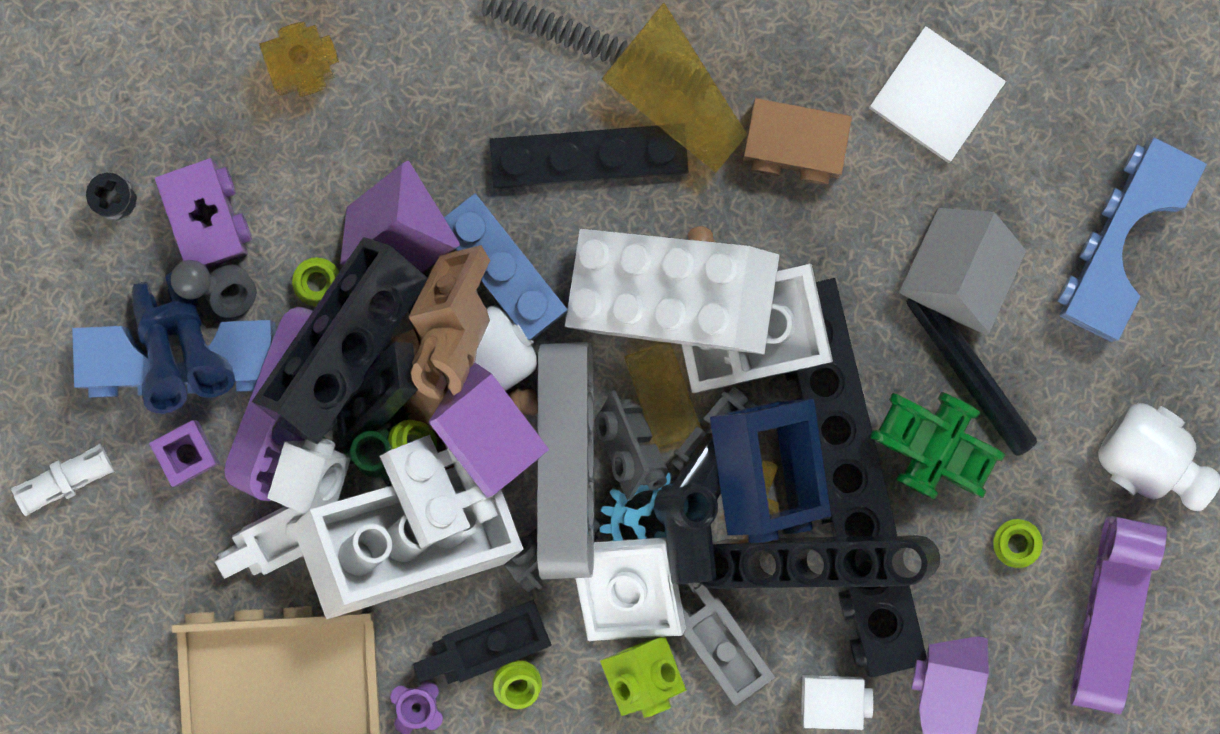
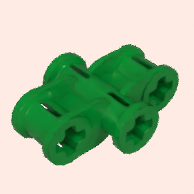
(937, 445)

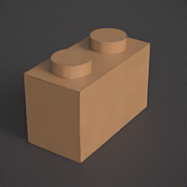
(796, 141)

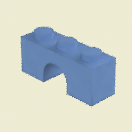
(509, 272)

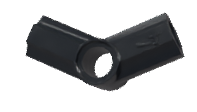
(691, 534)

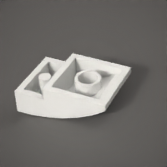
(793, 341)

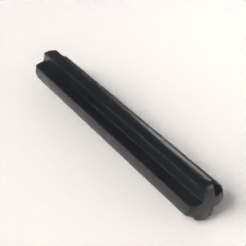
(975, 378)

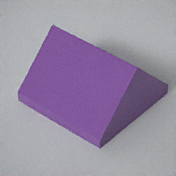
(402, 216)
(487, 432)

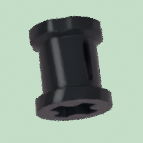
(107, 182)

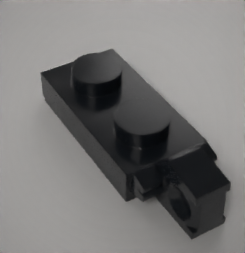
(486, 645)

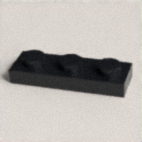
(380, 396)

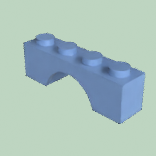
(1102, 294)
(112, 359)

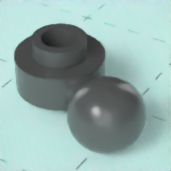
(192, 280)

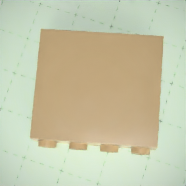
(278, 673)

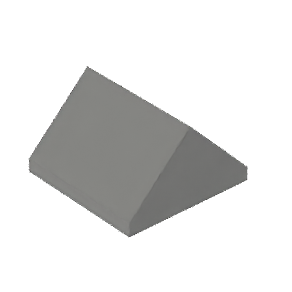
(964, 267)

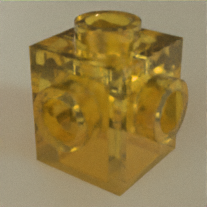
(281, 57)

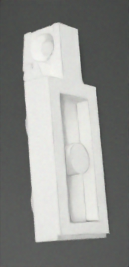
(263, 544)

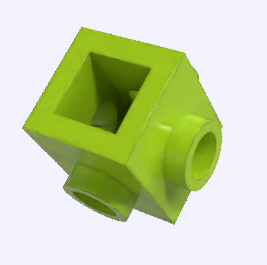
(643, 677)

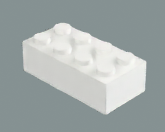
(672, 290)
(368, 553)

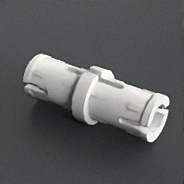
(62, 479)

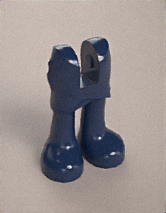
(205, 370)

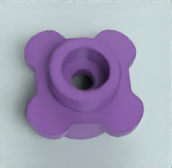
(406, 717)

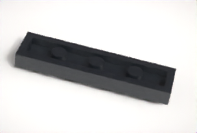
(585, 156)

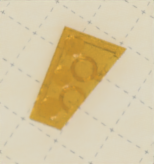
(676, 91)

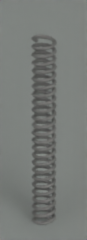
(556, 30)

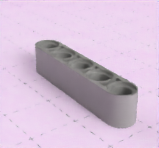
(567, 468)

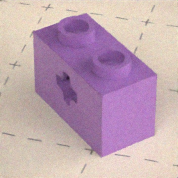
(182, 195)

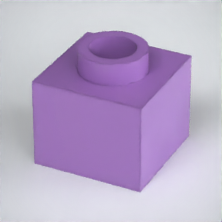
(167, 453)

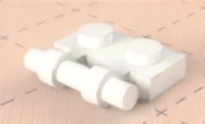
(427, 493)

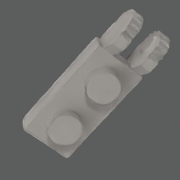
(725, 648)

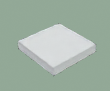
(937, 94)
(631, 592)

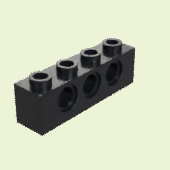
(317, 348)

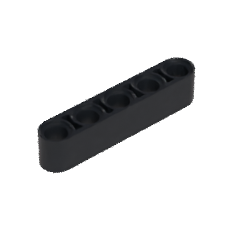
(838, 560)

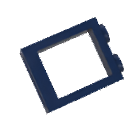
(742, 470)

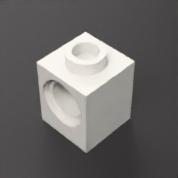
(308, 475)
(835, 702)

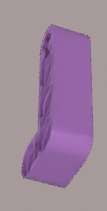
(255, 447)
(1115, 612)

